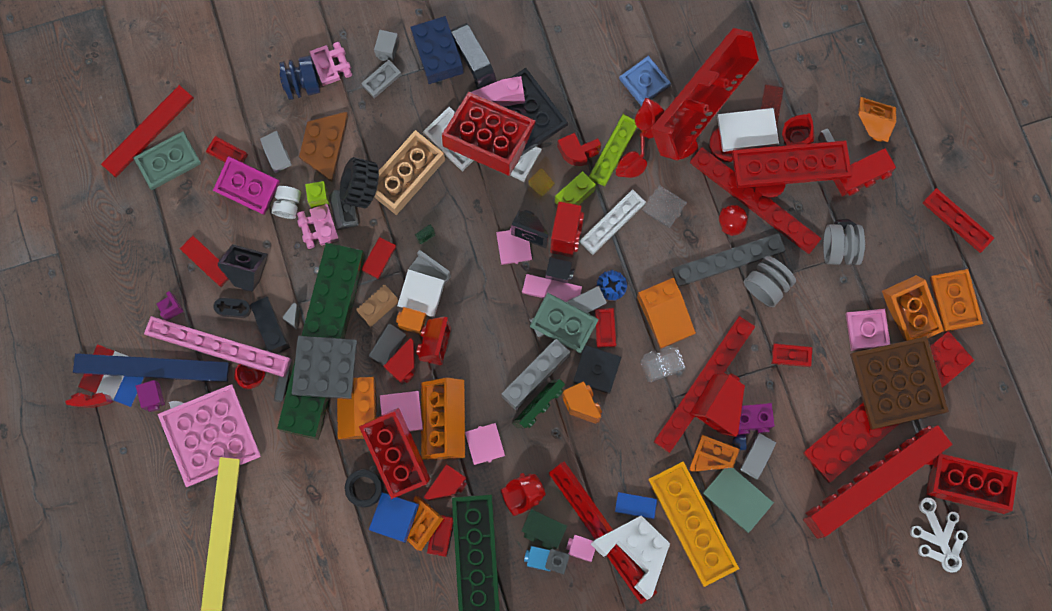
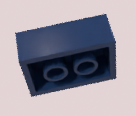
(437, 50)

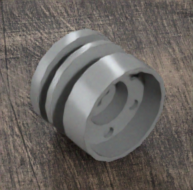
(847, 244)
(770, 281)

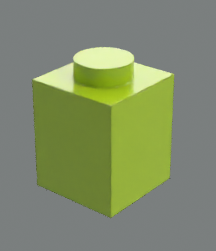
(317, 194)

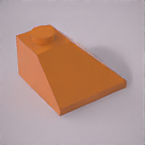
(877, 118)

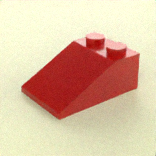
(434, 341)

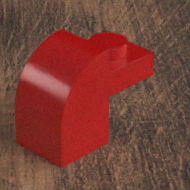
(574, 152)

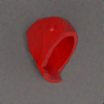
(798, 130)
(523, 493)

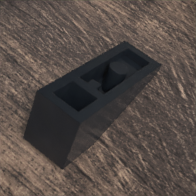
(269, 326)

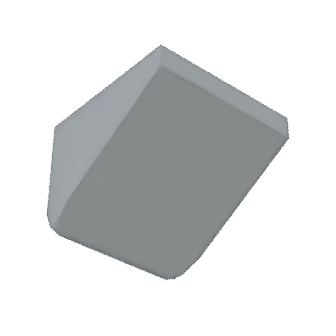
(292, 316)

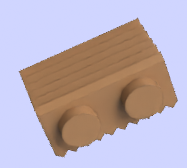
(377, 305)

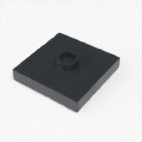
(597, 369)

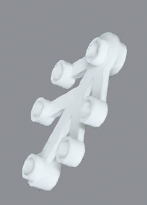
(940, 538)

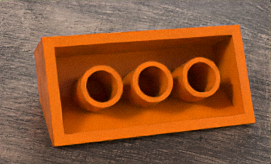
(443, 419)

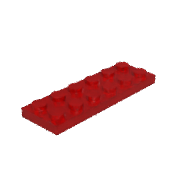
(791, 164)

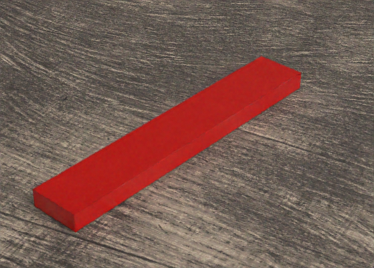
(147, 131)

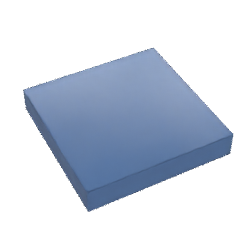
(645, 80)

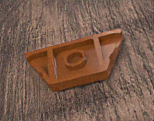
(323, 143)

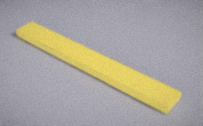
(220, 534)

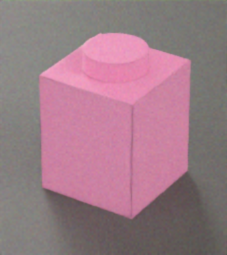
(581, 548)

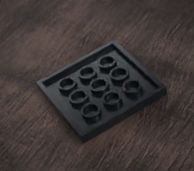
(539, 108)

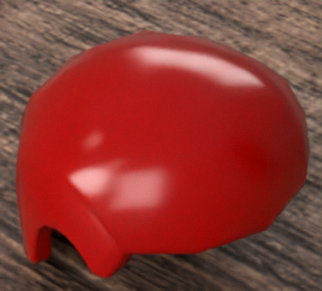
(733, 220)
(248, 377)

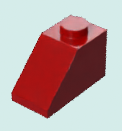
(402, 364)
(447, 484)

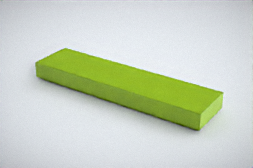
(613, 150)

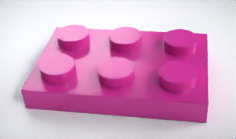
(246, 185)

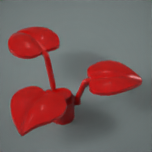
(634, 164)

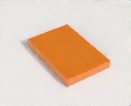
(956, 300)

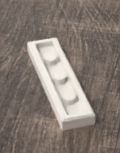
(612, 222)

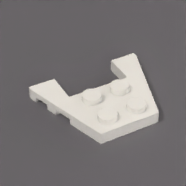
(642, 545)

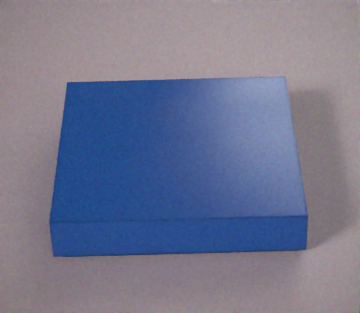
(393, 517)

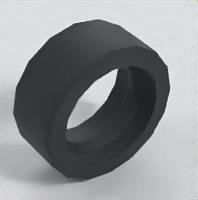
(349, 484)

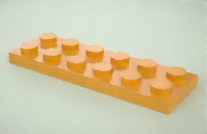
(693, 524)

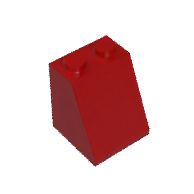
(721, 404)

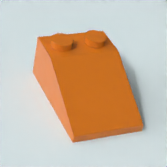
(913, 308)
(666, 313)

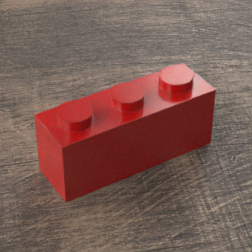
(866, 172)

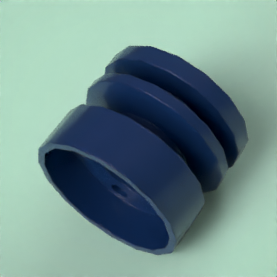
(299, 77)

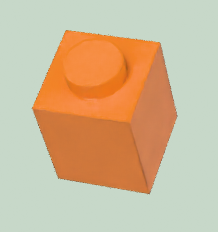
(411, 320)

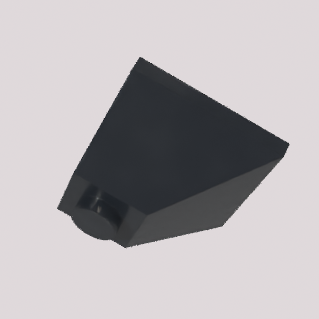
(529, 228)
(243, 266)

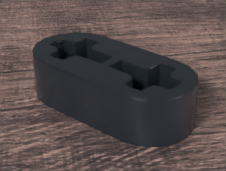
(232, 303)

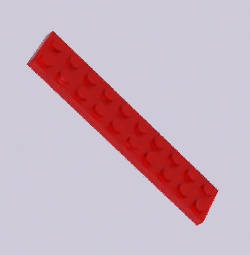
(853, 434)

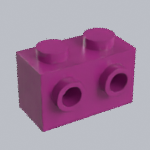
(756, 417)

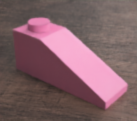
(503, 92)

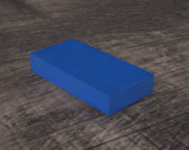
(635, 505)

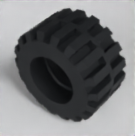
(359, 182)

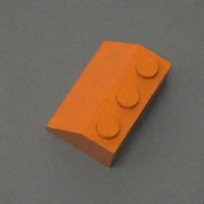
(358, 410)

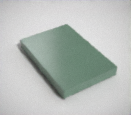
(167, 160)
(563, 322)
(738, 498)

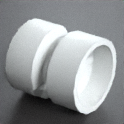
(286, 202)

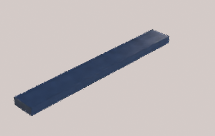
(151, 367)

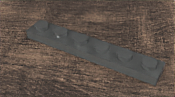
(728, 260)

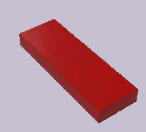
(204, 260)

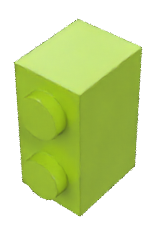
(576, 190)

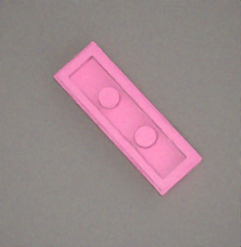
(539, 287)

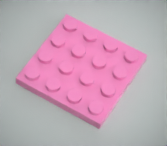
(208, 430)

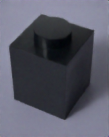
(559, 270)

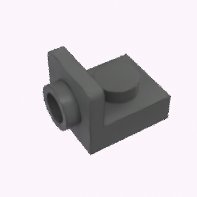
(557, 561)

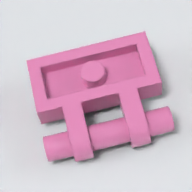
(325, 66)
(323, 225)

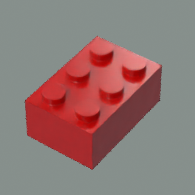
(567, 229)

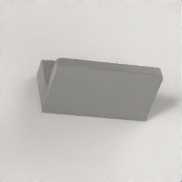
(427, 266)

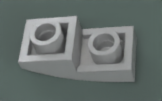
(275, 152)
(757, 456)

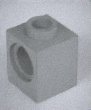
(386, 45)

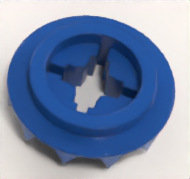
(620, 287)

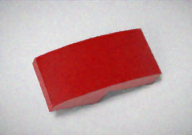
(85, 401)

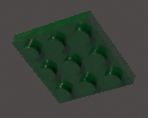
(539, 404)

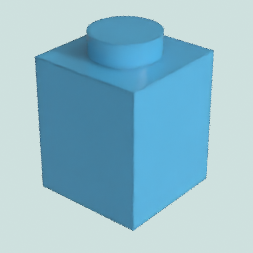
(537, 558)

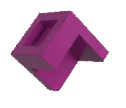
(169, 307)

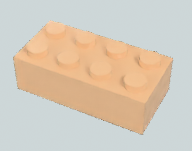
(407, 171)

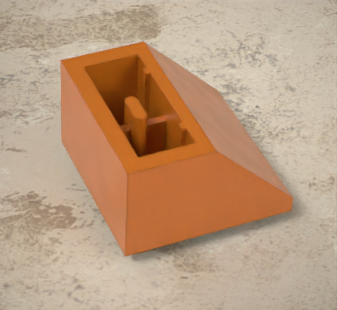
(580, 403)

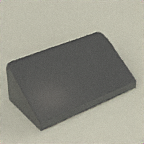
(344, 215)
(387, 344)

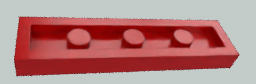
(958, 220)

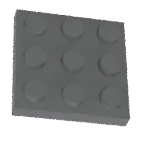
(324, 367)

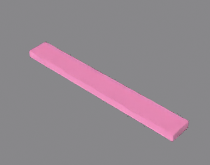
(218, 346)

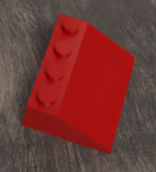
(488, 133)

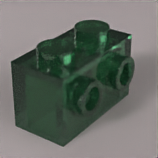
(543, 529)

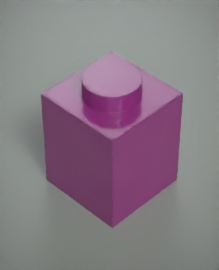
(150, 396)

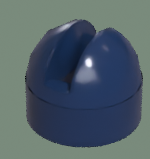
(739, 442)

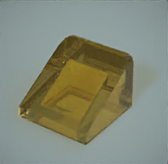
(541, 182)

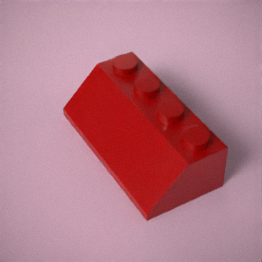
(395, 453)
(972, 484)

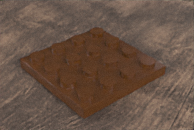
(899, 383)

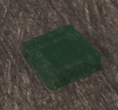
(425, 234)

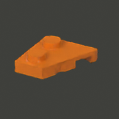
(713, 455)
(424, 524)

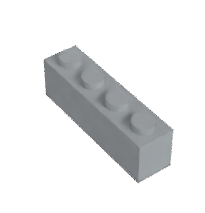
(535, 374)

